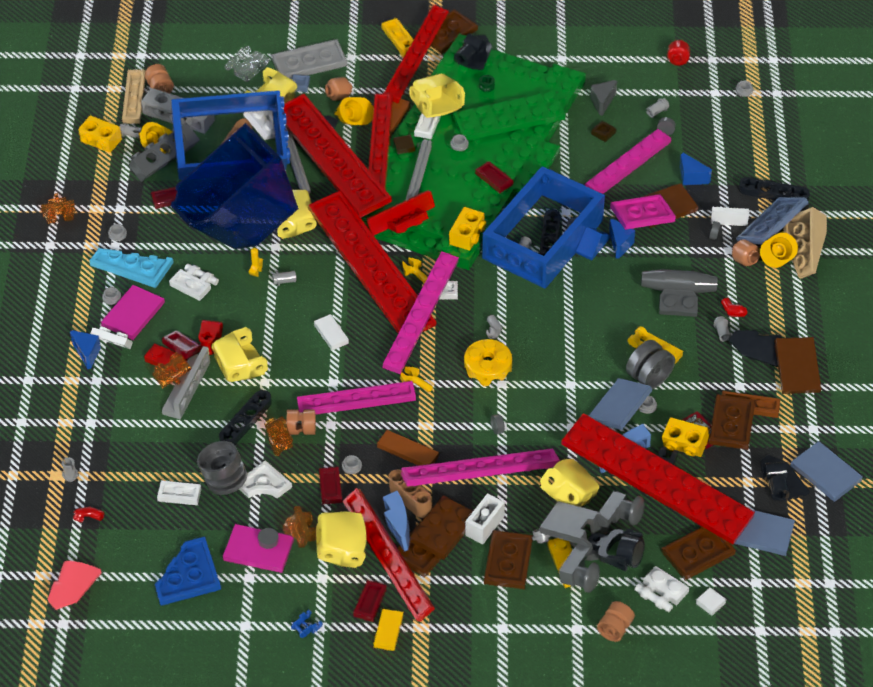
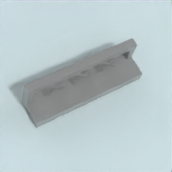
(183, 392)

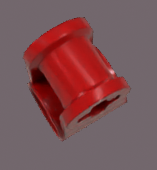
(209, 333)

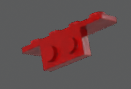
(403, 215)

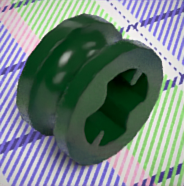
(486, 83)

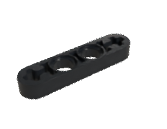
(774, 188)
(547, 237)
(248, 420)

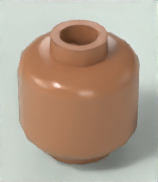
(338, 88)
(745, 252)

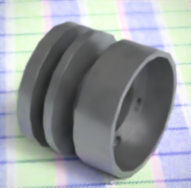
(222, 467)

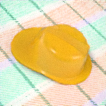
(355, 111)
(151, 133)
(778, 250)

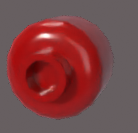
(678, 52)

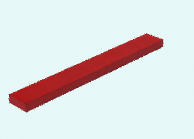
(416, 52)
(380, 137)
(390, 557)

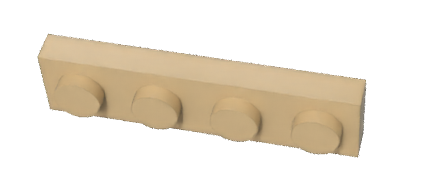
(133, 96)

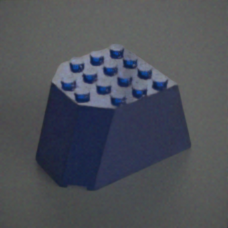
(237, 192)

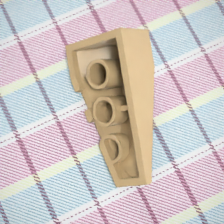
(809, 232)

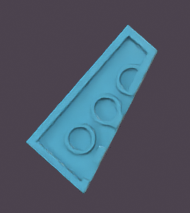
(132, 266)

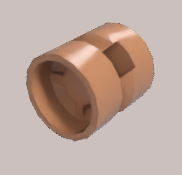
(158, 78)
(308, 420)
(615, 621)

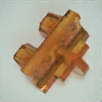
(56, 207)
(171, 371)
(278, 435)
(298, 527)

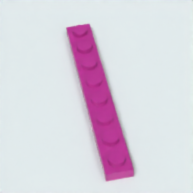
(420, 313)
(479, 467)

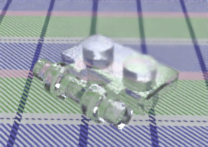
(250, 66)

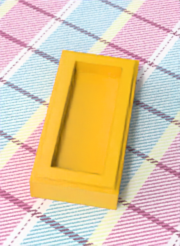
(388, 630)

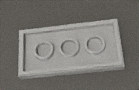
(310, 59)

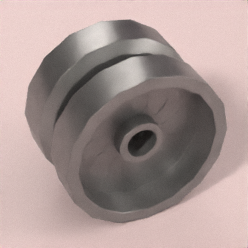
(650, 364)

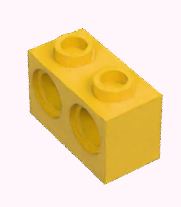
(100, 134)
(467, 228)
(687, 433)

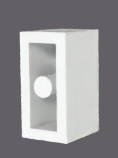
(485, 518)

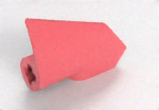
(72, 583)

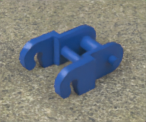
(310, 628)

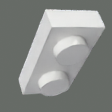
(119, 339)
(179, 492)

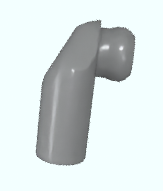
(495, 328)

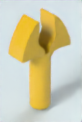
(257, 263)
(415, 269)
(413, 376)

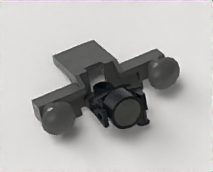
(567, 523)

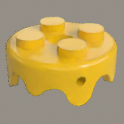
(486, 370)

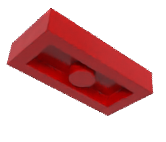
(159, 354)

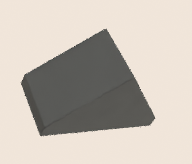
(602, 95)

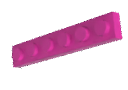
(629, 161)
(358, 398)

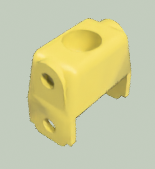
(278, 82)
(436, 98)
(301, 220)
(238, 356)
(571, 483)
(341, 538)

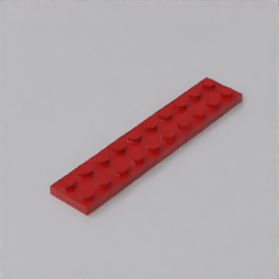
(334, 157)
(366, 258)
(658, 478)

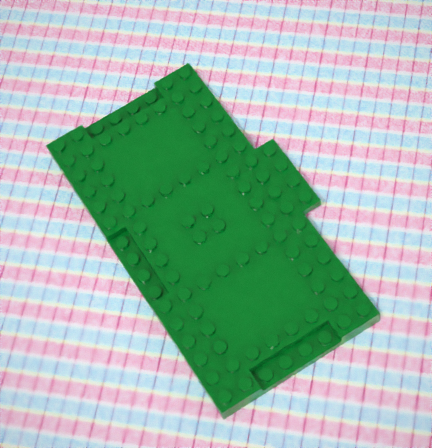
(452, 173)

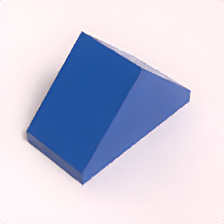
(693, 171)
(620, 238)
(592, 242)
(86, 346)

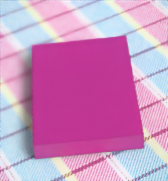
(642, 211)
(133, 312)
(245, 549)

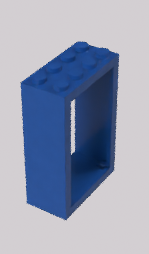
(227, 105)
(528, 263)

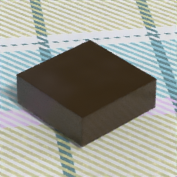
(603, 131)
(404, 144)

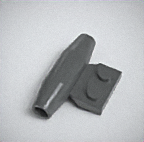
(679, 289)

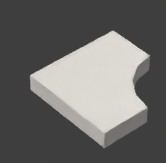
(265, 480)

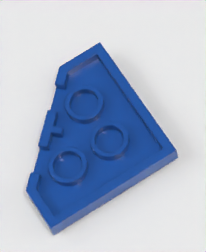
(188, 574)

